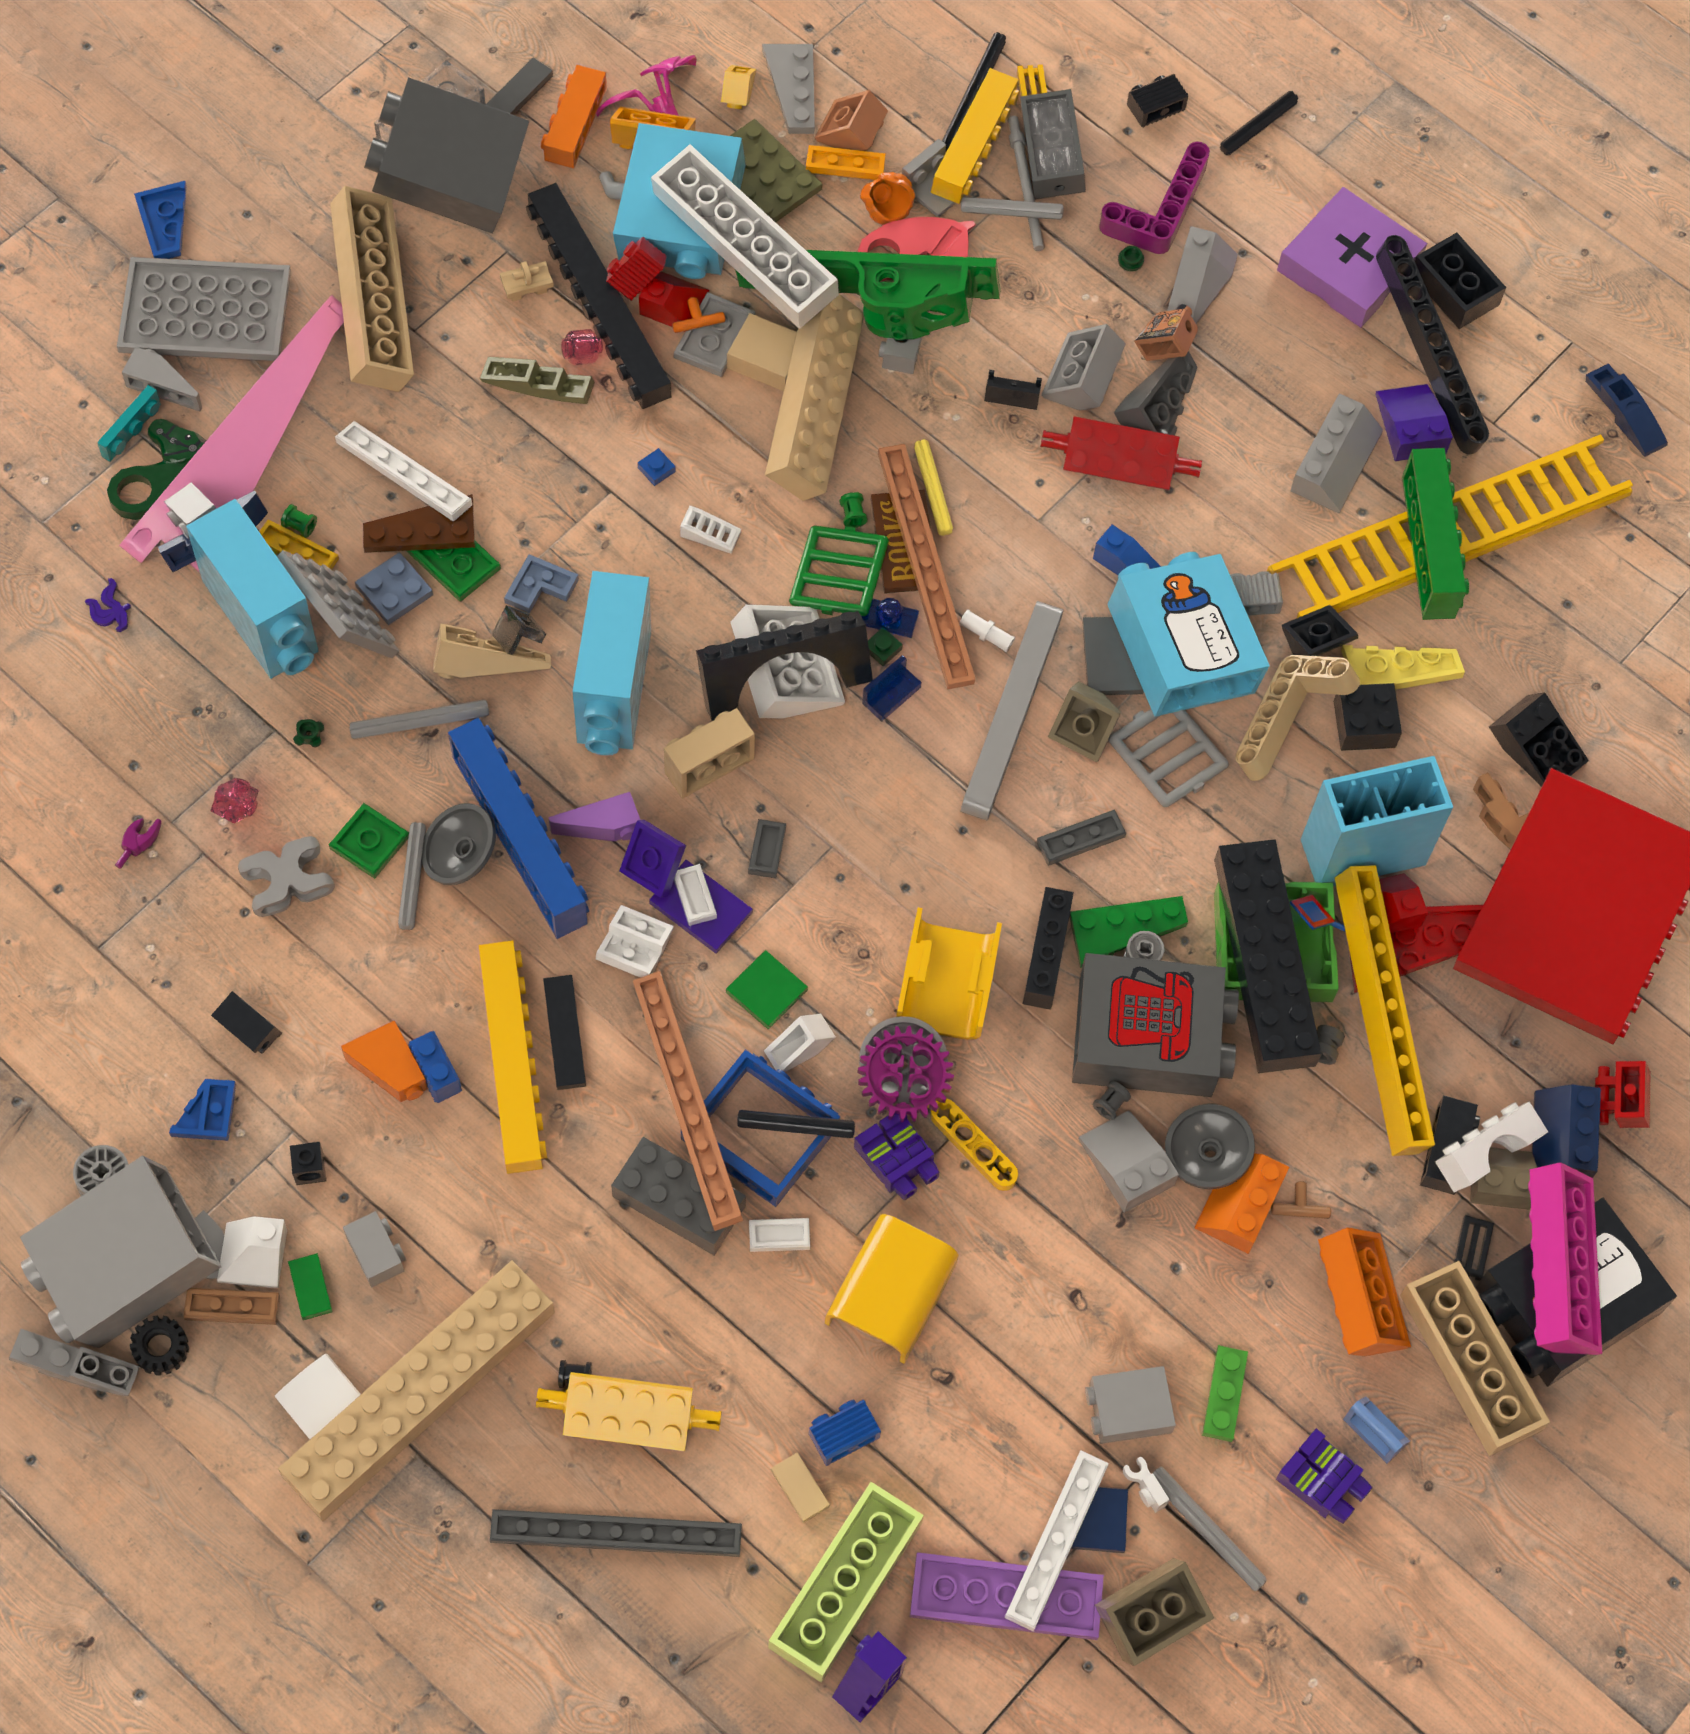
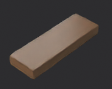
(231, 1306)

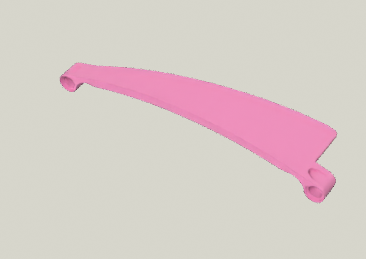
(244, 442)

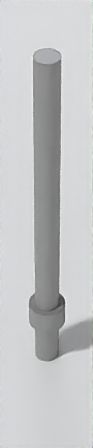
(1017, 142)

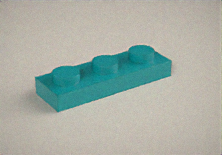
(129, 423)

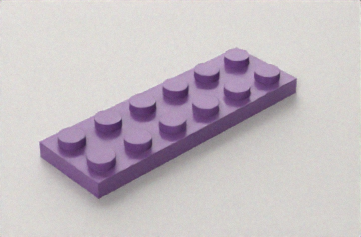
(983, 1590)

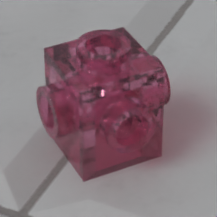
(235, 800)

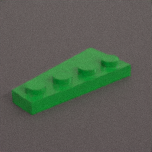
(1110, 927)

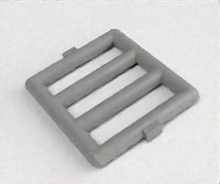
(1150, 779)

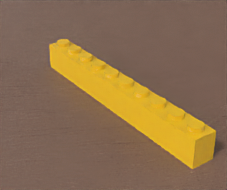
(1384, 1011)

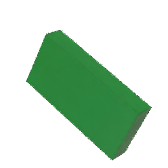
(310, 1286)

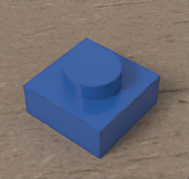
(656, 467)

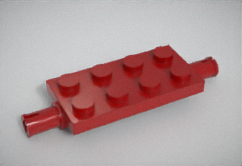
(1121, 453)

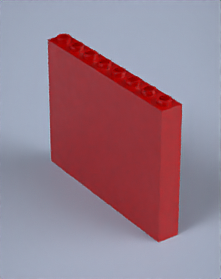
(1581, 907)

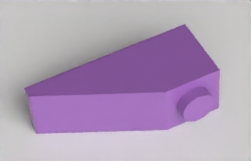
(602, 820)

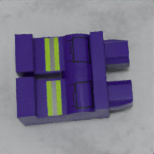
(897, 1155)
(1323, 1477)

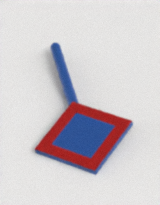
(1314, 913)

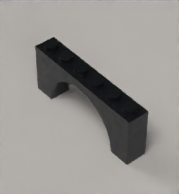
(729, 665)

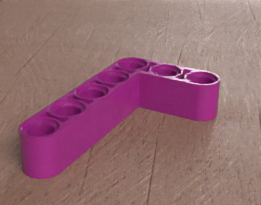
(1159, 231)

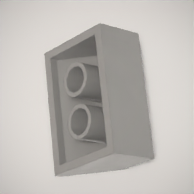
(1084, 368)

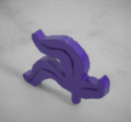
(116, 613)

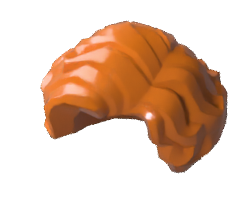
(888, 197)

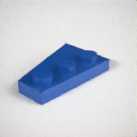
(163, 218)

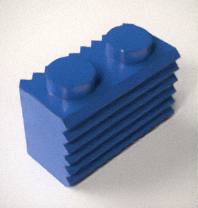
(435, 1067)
(844, 1431)

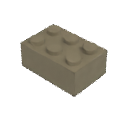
(1154, 1611)

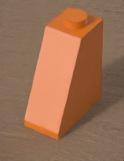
(387, 1062)

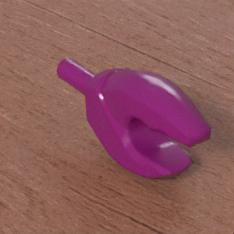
(136, 843)

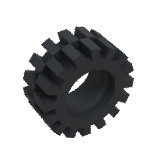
(151, 1329)

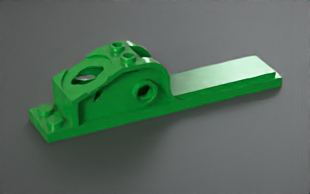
(919, 286)

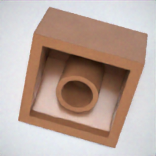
(852, 122)

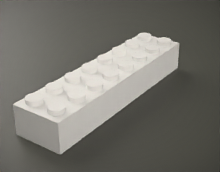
(745, 236)

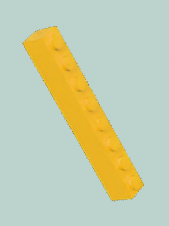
(510, 1057)

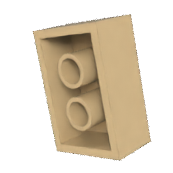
(709, 752)

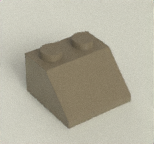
(1507, 1181)

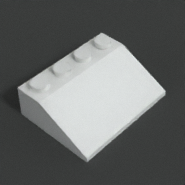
(792, 681)

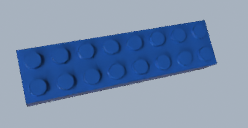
(519, 828)

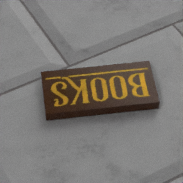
(896, 567)

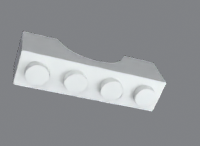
(1469, 1162)

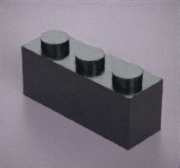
(1451, 1123)

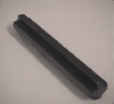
(1258, 123)
(796, 1124)

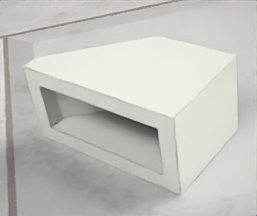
(799, 1042)

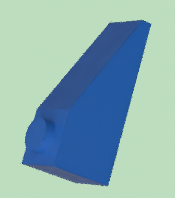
(1119, 550)

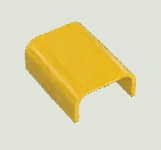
(948, 978)
(894, 1283)

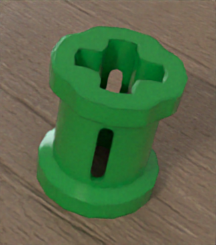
(853, 509)
(298, 520)

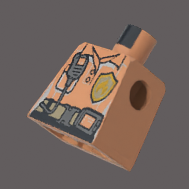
(1167, 334)

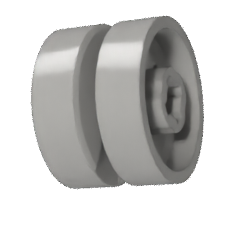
(96, 1166)

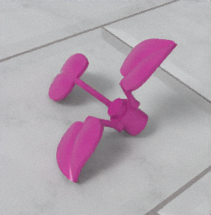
(664, 102)

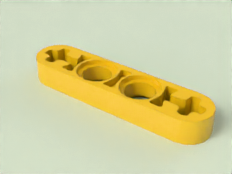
(976, 1142)

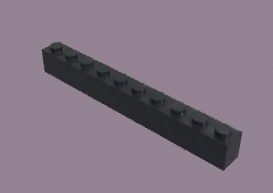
(600, 300)

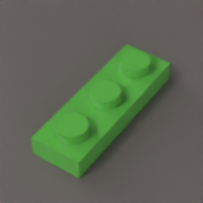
(1225, 1393)

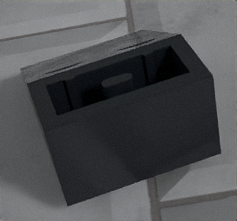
(1538, 738)

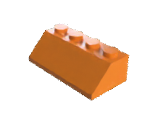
(1363, 1292)

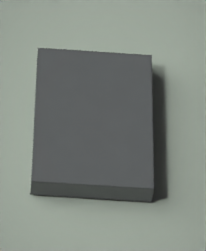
(1107, 660)

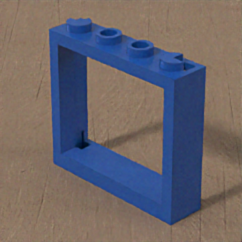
(799, 1096)

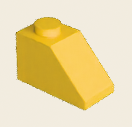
(737, 86)

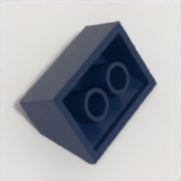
(1572, 1124)

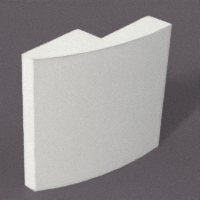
(634, 942)
(317, 1395)

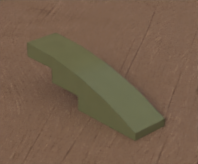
(538, 381)

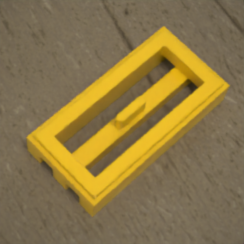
(1030, 72)

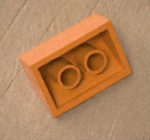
(1239, 1210)

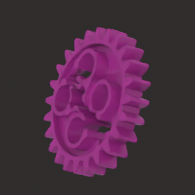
(931, 1076)

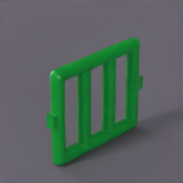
(810, 553)

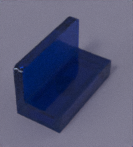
(890, 689)

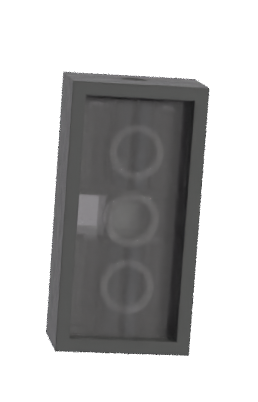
(1053, 144)

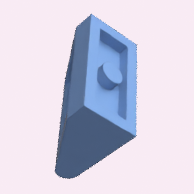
(1376, 1429)

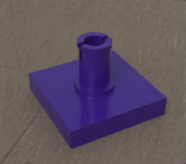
(652, 858)

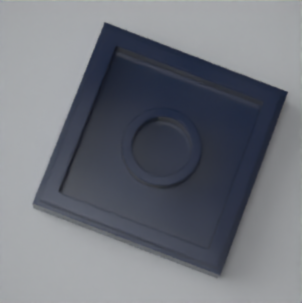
(1105, 1522)

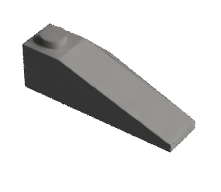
(1202, 272)

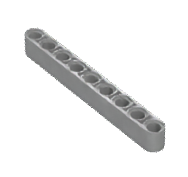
(1011, 711)

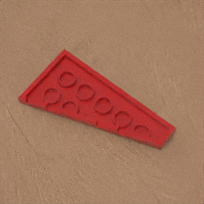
(1433, 942)

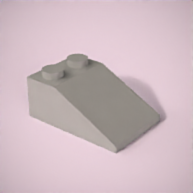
(1129, 1160)

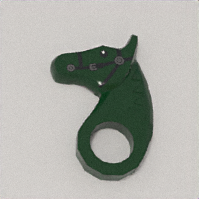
(176, 448)

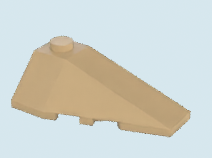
(465, 655)

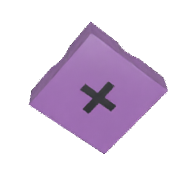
(1338, 256)

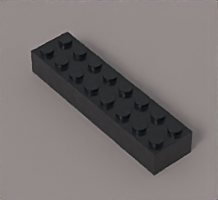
(1267, 956)

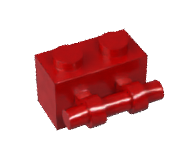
(1631, 1094)

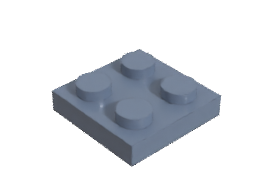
(394, 588)

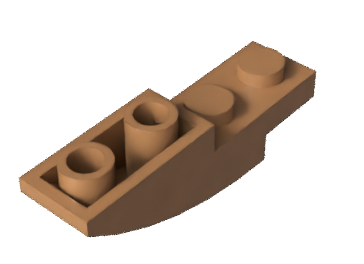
(1498, 813)

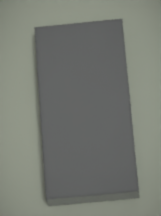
(767, 848)

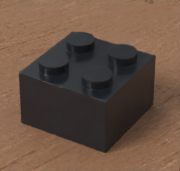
(1368, 718)

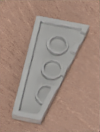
(794, 83)

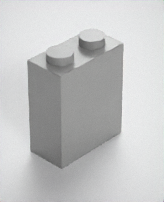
(1130, 1405)

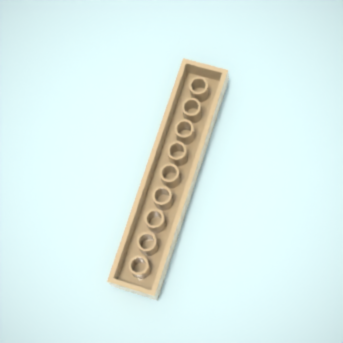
(416, 1390)

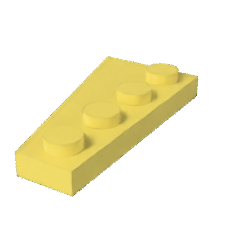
(1404, 666)

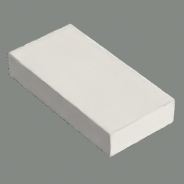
(694, 895)
(779, 1234)

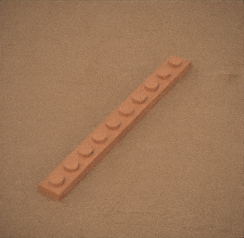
(926, 567)
(688, 1101)

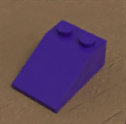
(1413, 420)

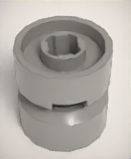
(1145, 946)

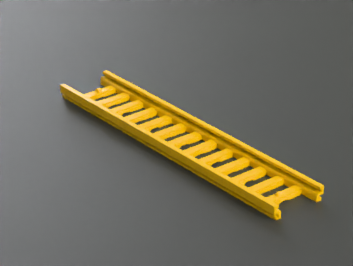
(1513, 532)

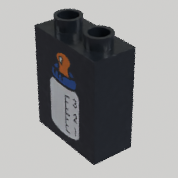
(1629, 1297)

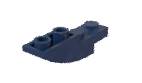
(1629, 408)
(179, 550)

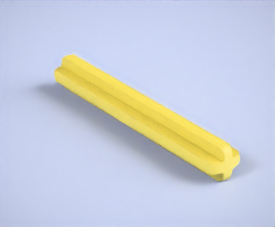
(933, 487)

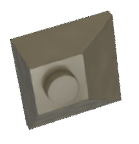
(1085, 721)

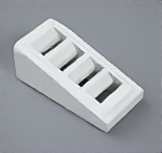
(703, 518)

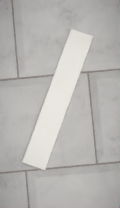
(403, 471)
(1056, 1541)

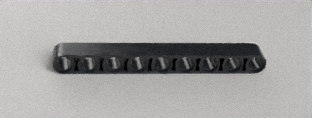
(1432, 356)

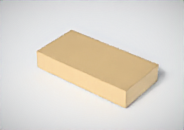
(800, 1487)

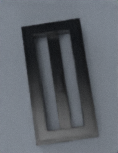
(1467, 1220)

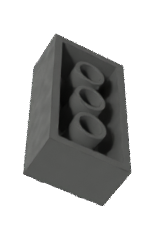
(669, 1194)

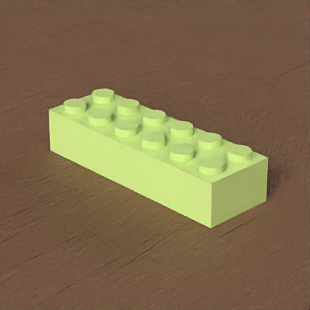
(845, 1582)

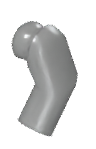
(611, 188)

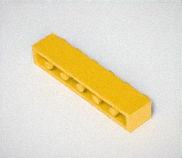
(974, 136)

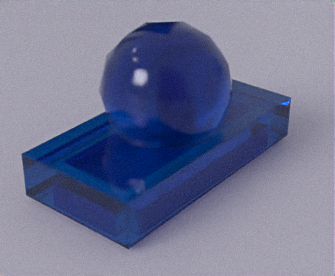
(891, 616)

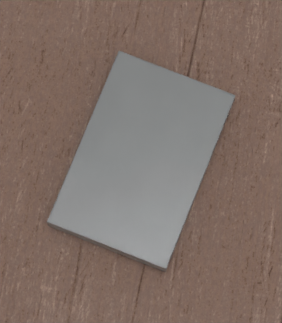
(709, 345)

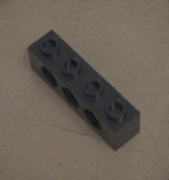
(1048, 948)

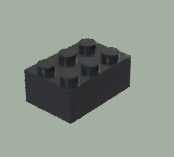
(1459, 280)

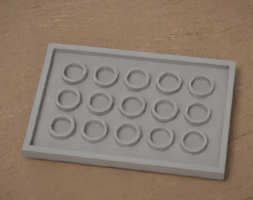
(204, 308)

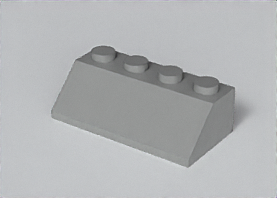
(1337, 454)

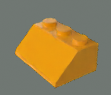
(626, 120)

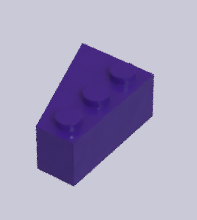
(870, 1675)

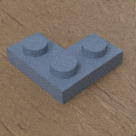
(539, 577)

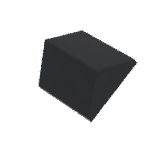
(1318, 632)

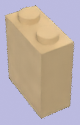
(762, 351)

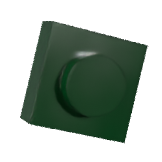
(884, 646)

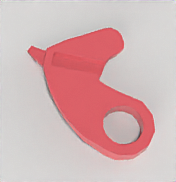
(921, 237)

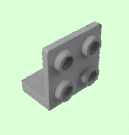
(921, 174)

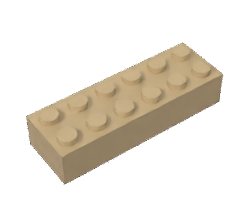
(1474, 1358)

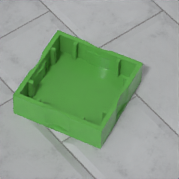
(1315, 945)

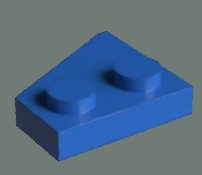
(208, 1112)

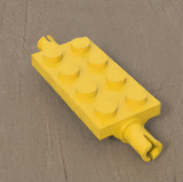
(628, 1411)

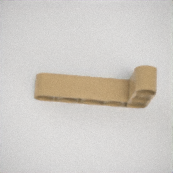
(1282, 702)

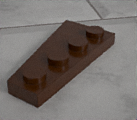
(419, 530)

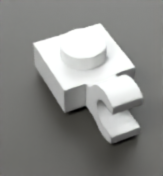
(1151, 1491)

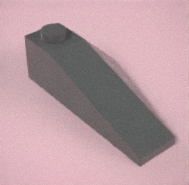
(1159, 397)

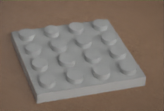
(338, 604)

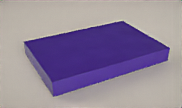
(713, 933)

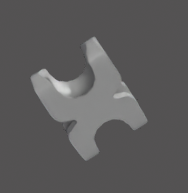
(286, 876)

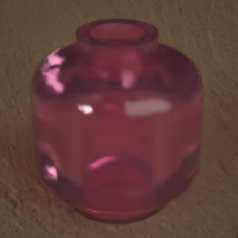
(581, 347)

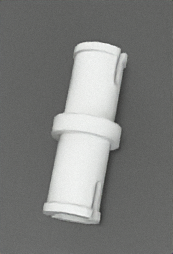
(987, 630)

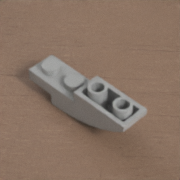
(74, 1364)

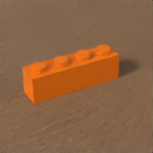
(574, 116)

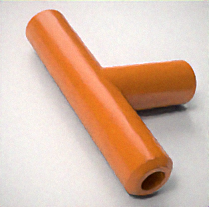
(697, 319)

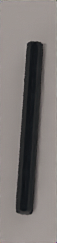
(988, 61)

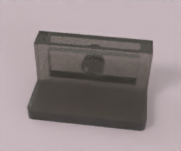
(514, 625)

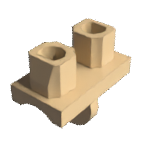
(526, 280)

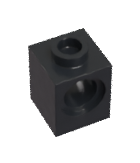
(308, 1163)

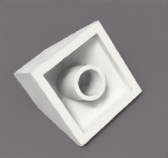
(253, 1252)

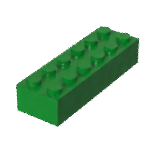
(1434, 534)

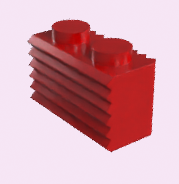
(635, 268)

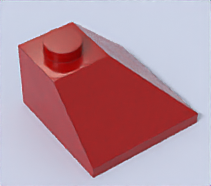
(667, 299)
(1402, 902)

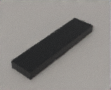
(564, 1032)

